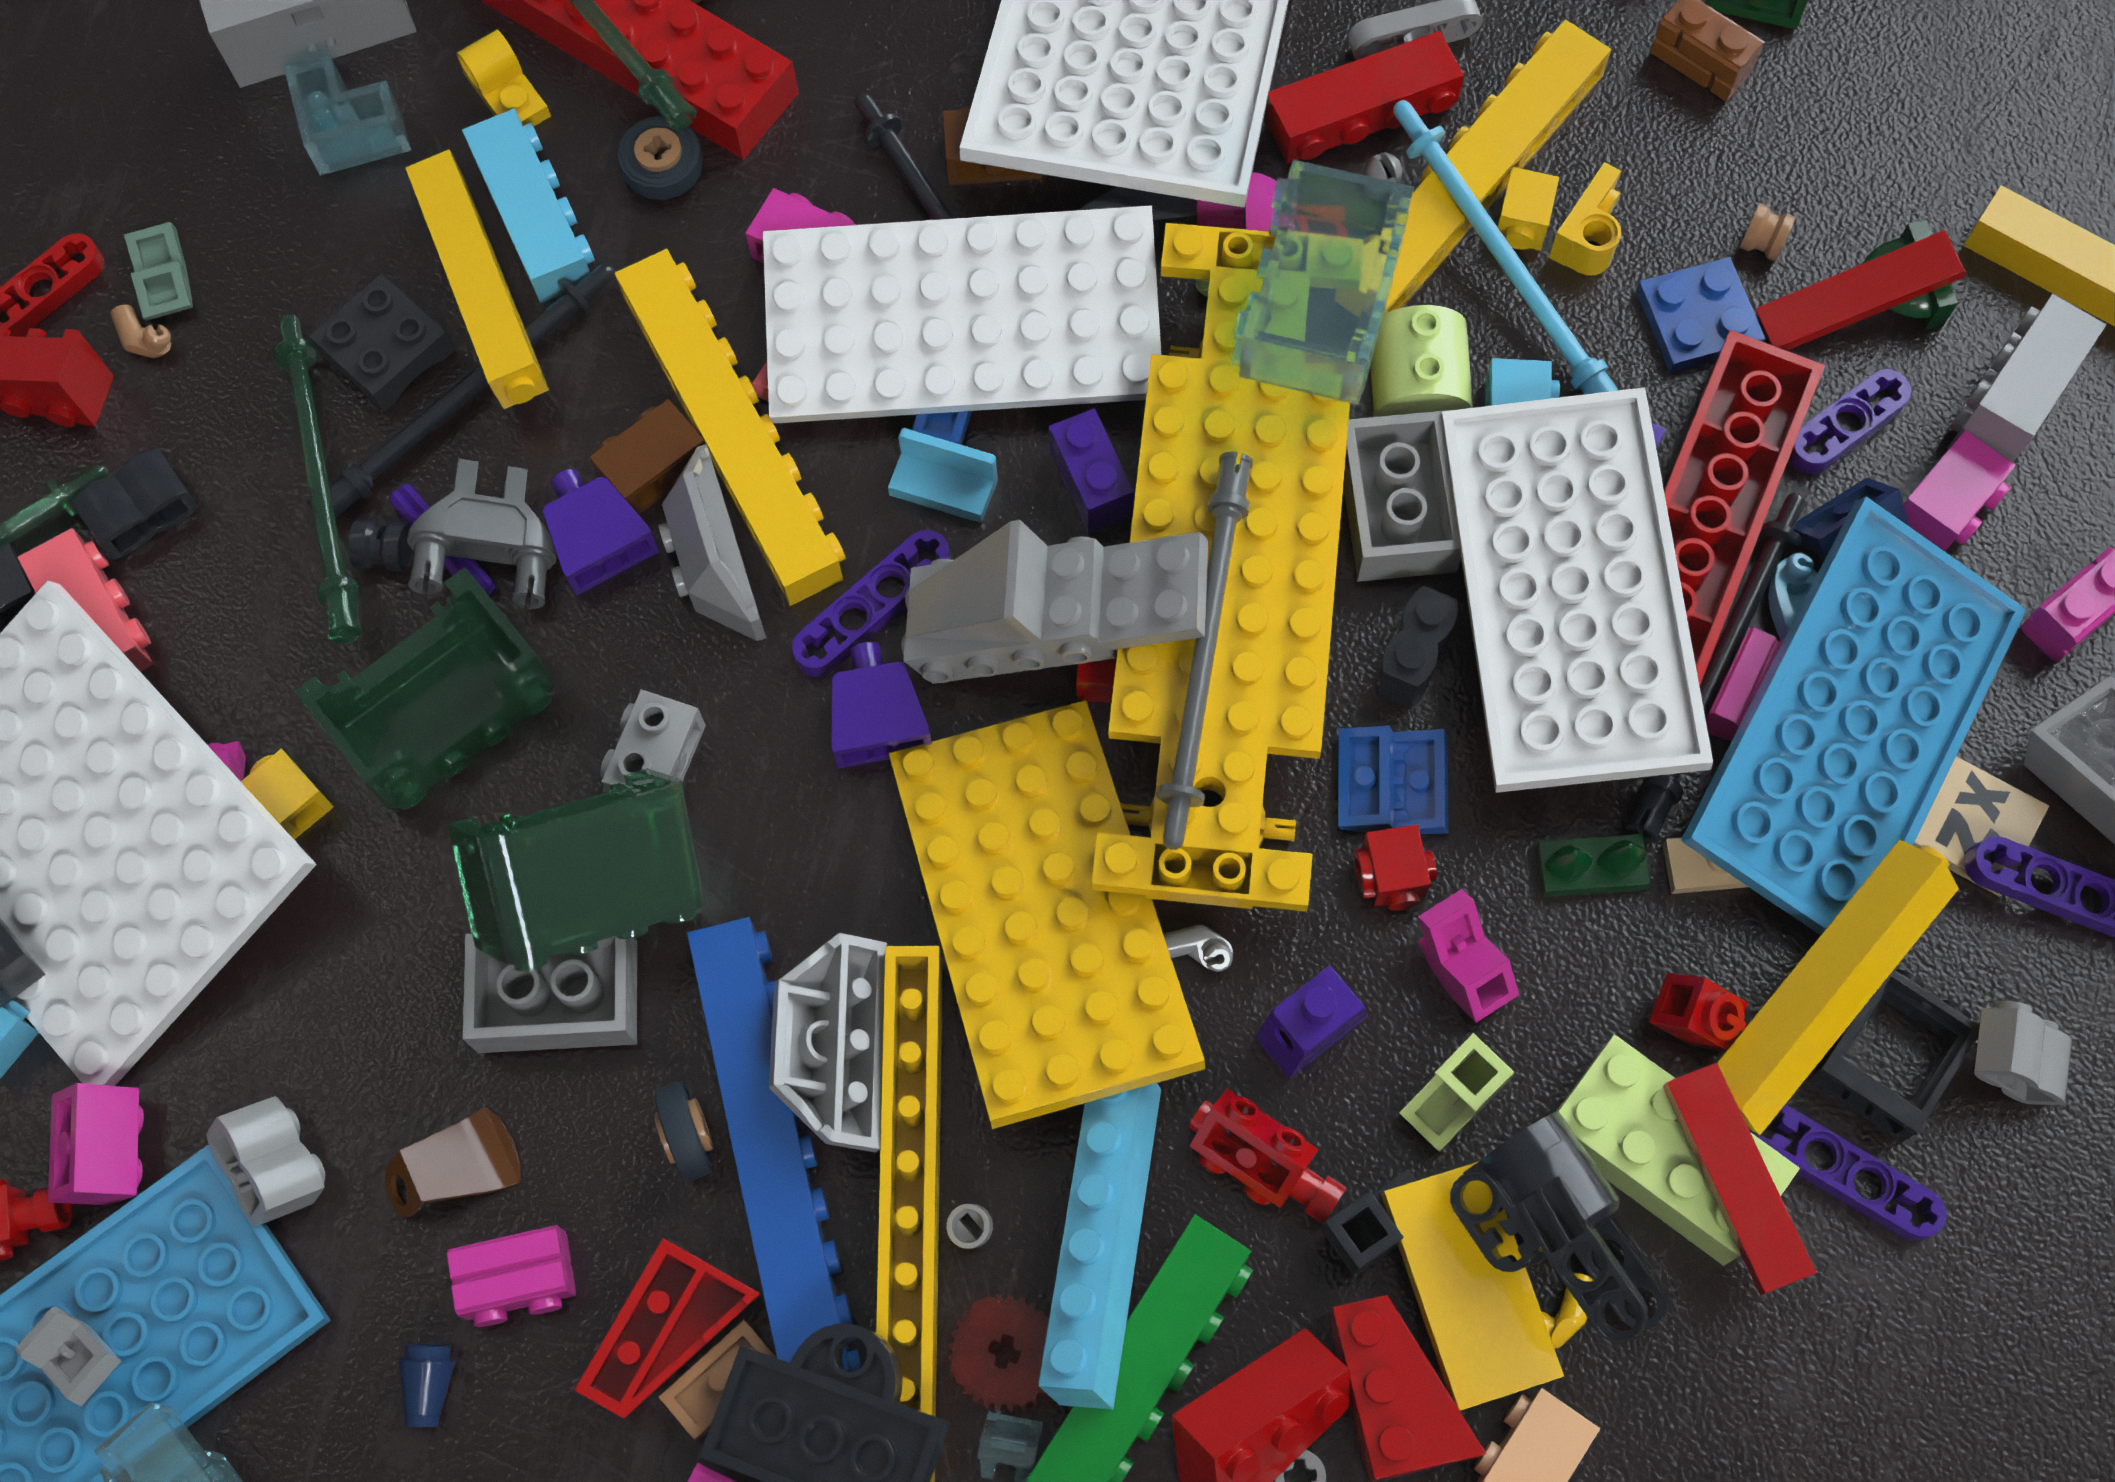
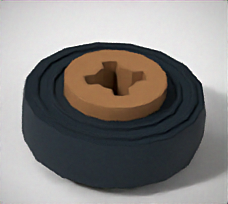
(677, 162)
(683, 1131)

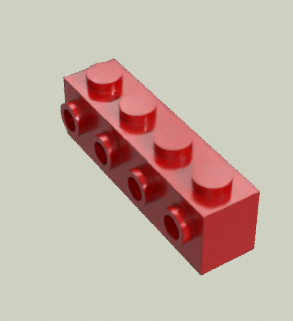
(1361, 96)

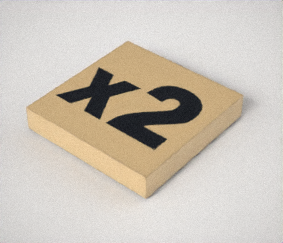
(1974, 808)

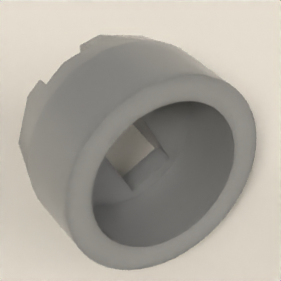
(1375, 169)
(961, 1233)

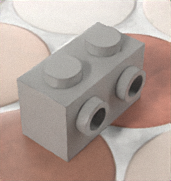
(654, 736)

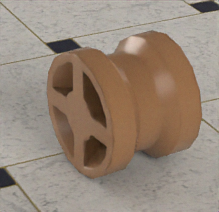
(1767, 232)

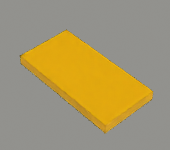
(1477, 1317)

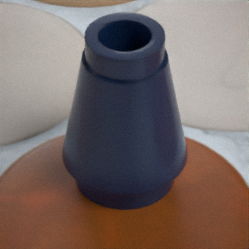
(425, 1382)

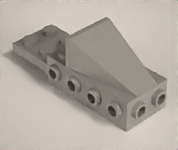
(1043, 606)

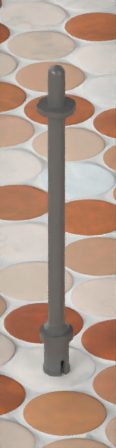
(1228, 507)

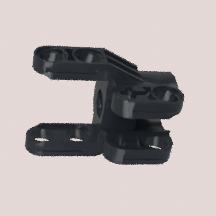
(1561, 1209)

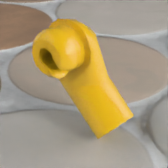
(1568, 1319)

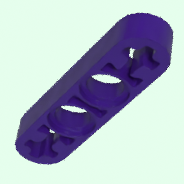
(864, 597)
(2066, 877)
(1840, 1176)

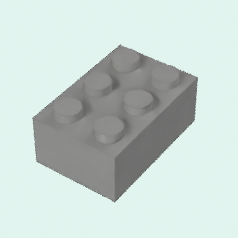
(2028, 376)
(1400, 497)
(557, 1006)

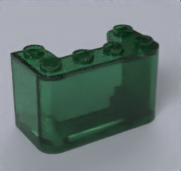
(433, 697)
(579, 871)

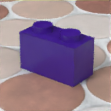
(1091, 471)

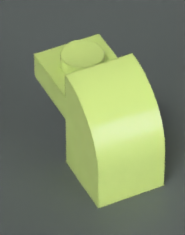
(1457, 1092)

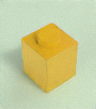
(1527, 208)
(286, 793)

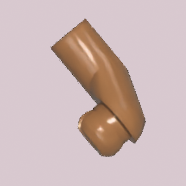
(137, 339)

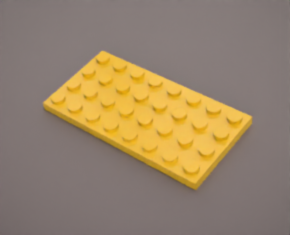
(1052, 980)

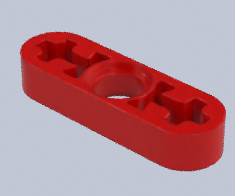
(44, 267)

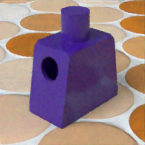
(594, 530)
(874, 709)
(1312, 1021)

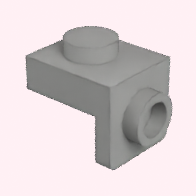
(68, 1354)

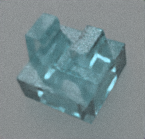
(1009, 1442)

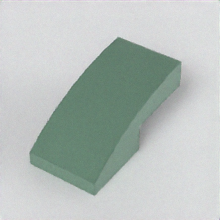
(159, 271)

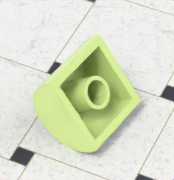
(1421, 362)

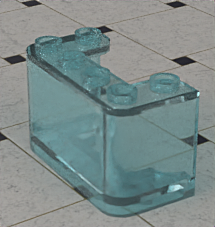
(1323, 282)

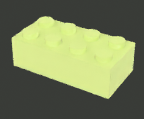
(1643, 1151)

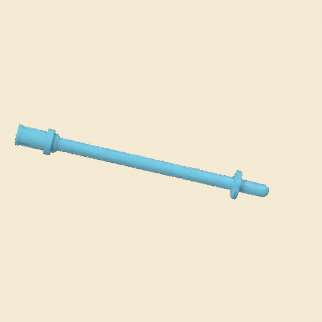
(1586, 371)

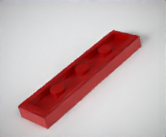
(1861, 292)
(1739, 1179)

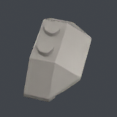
(707, 549)
(831, 1041)

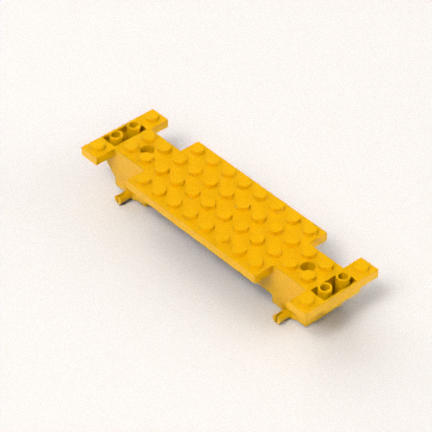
(1275, 606)

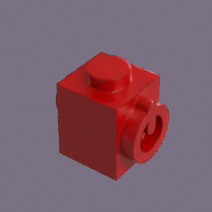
(1394, 867)
(1699, 1012)

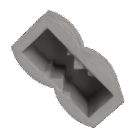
(2023, 1054)
(266, 1160)

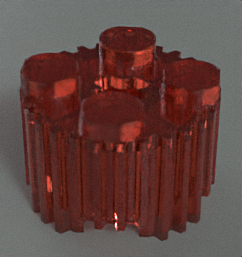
(975, 1367)

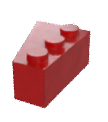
(52, 377)
(661, 1327)
(1397, 1399)
(1262, 1414)

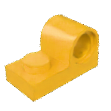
(500, 80)
(1590, 222)

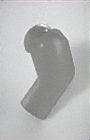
(1202, 945)

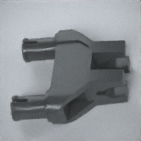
(483, 530)

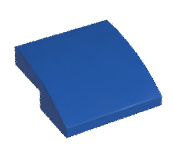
(1393, 779)

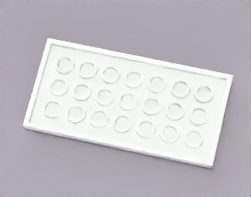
(960, 314)
(1574, 592)

